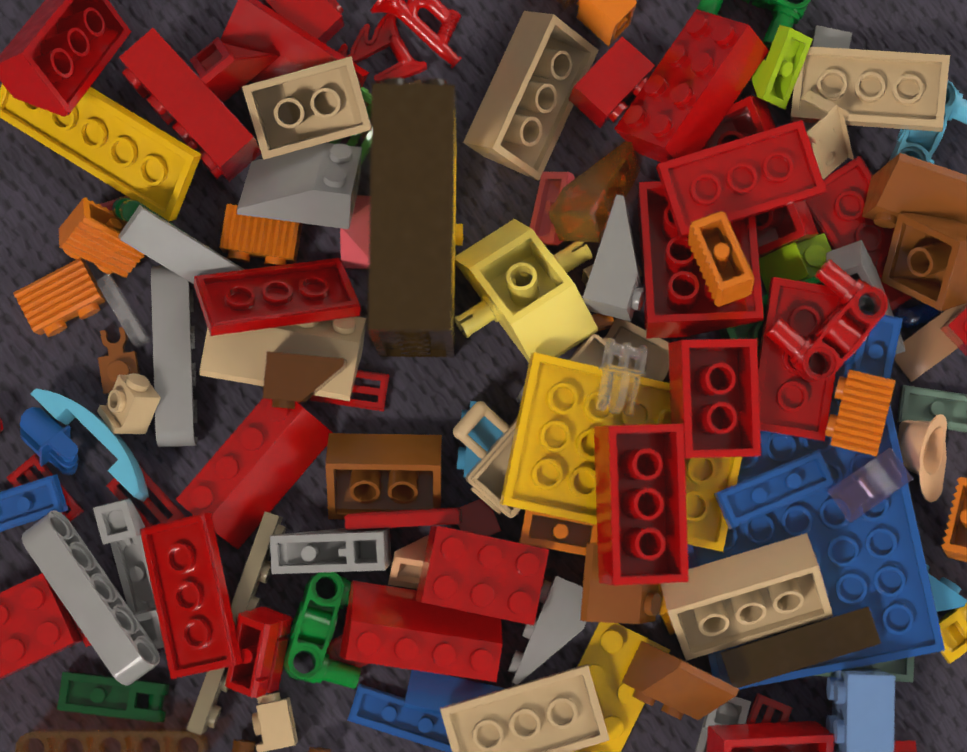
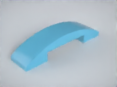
(126, 468)

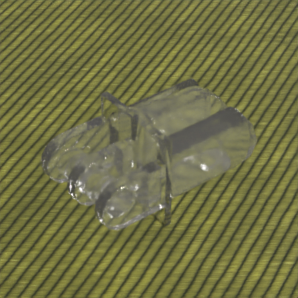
(619, 383)

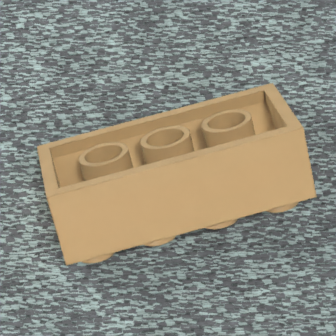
(530, 94)
(243, 354)
(747, 597)

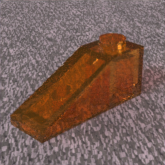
(587, 201)

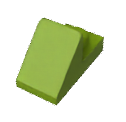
(779, 72)
(795, 260)

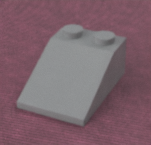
(305, 186)

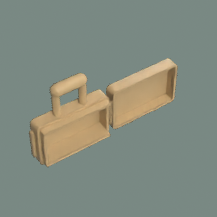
(490, 471)

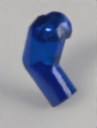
(916, 315)

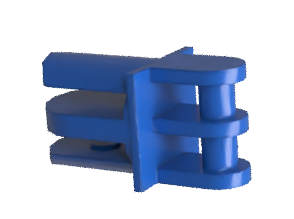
(49, 440)

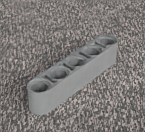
(173, 359)
(91, 598)

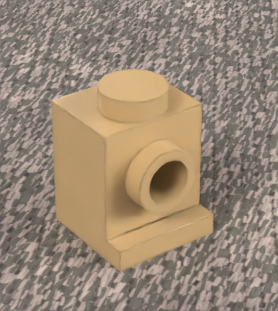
(130, 405)
(274, 722)

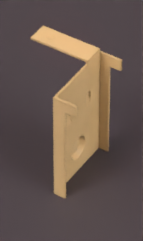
(829, 135)

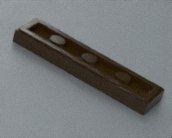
(801, 647)

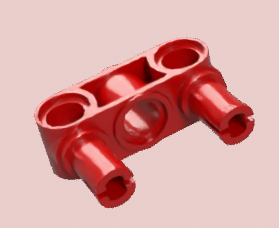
(840, 333)

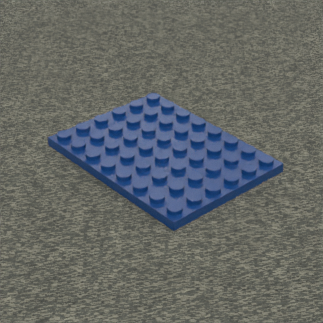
(861, 562)

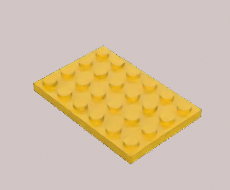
(555, 449)

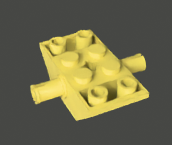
(526, 290)

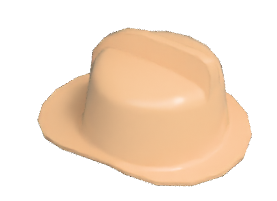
(925, 452)

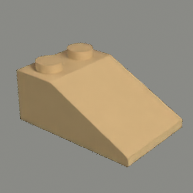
(307, 108)

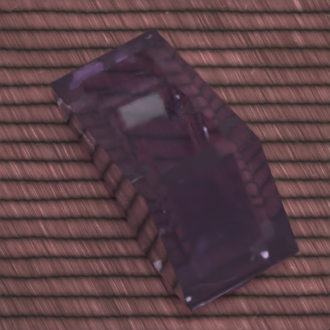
(869, 485)

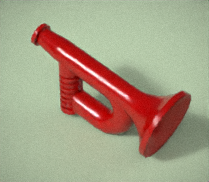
(408, 14)

